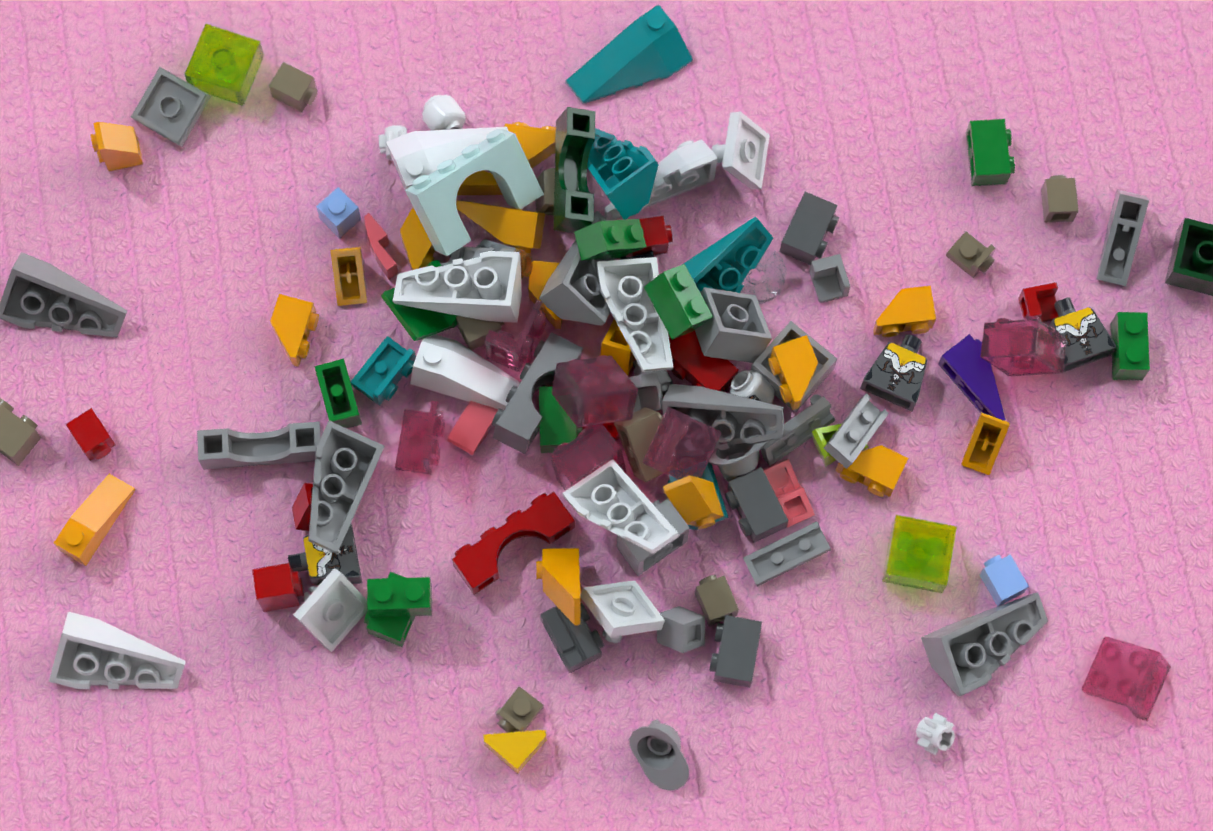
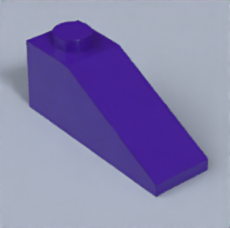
(973, 376)

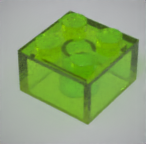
(224, 64)
(919, 554)

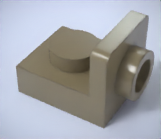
(971, 255)
(518, 711)

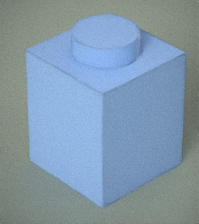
(338, 212)
(1003, 579)

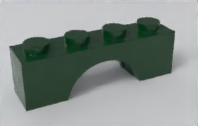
(572, 148)

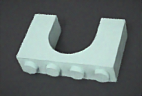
(436, 193)

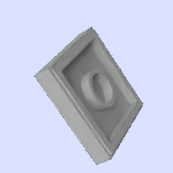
(170, 106)

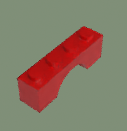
(543, 520)

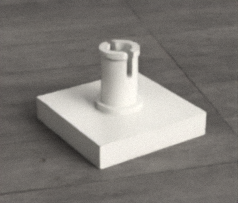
(744, 150)
(331, 609)
(622, 609)

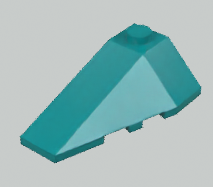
(639, 54)
(622, 172)
(730, 258)

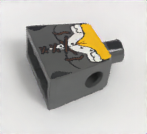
(1084, 333)
(897, 373)
(322, 561)

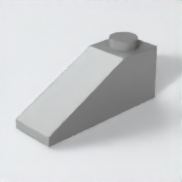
(1122, 237)

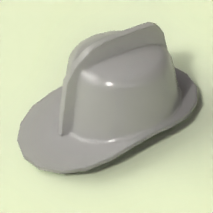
(737, 460)
(660, 755)

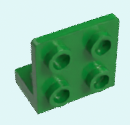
(417, 321)

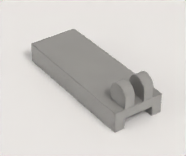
(799, 429)
(855, 431)
(787, 553)

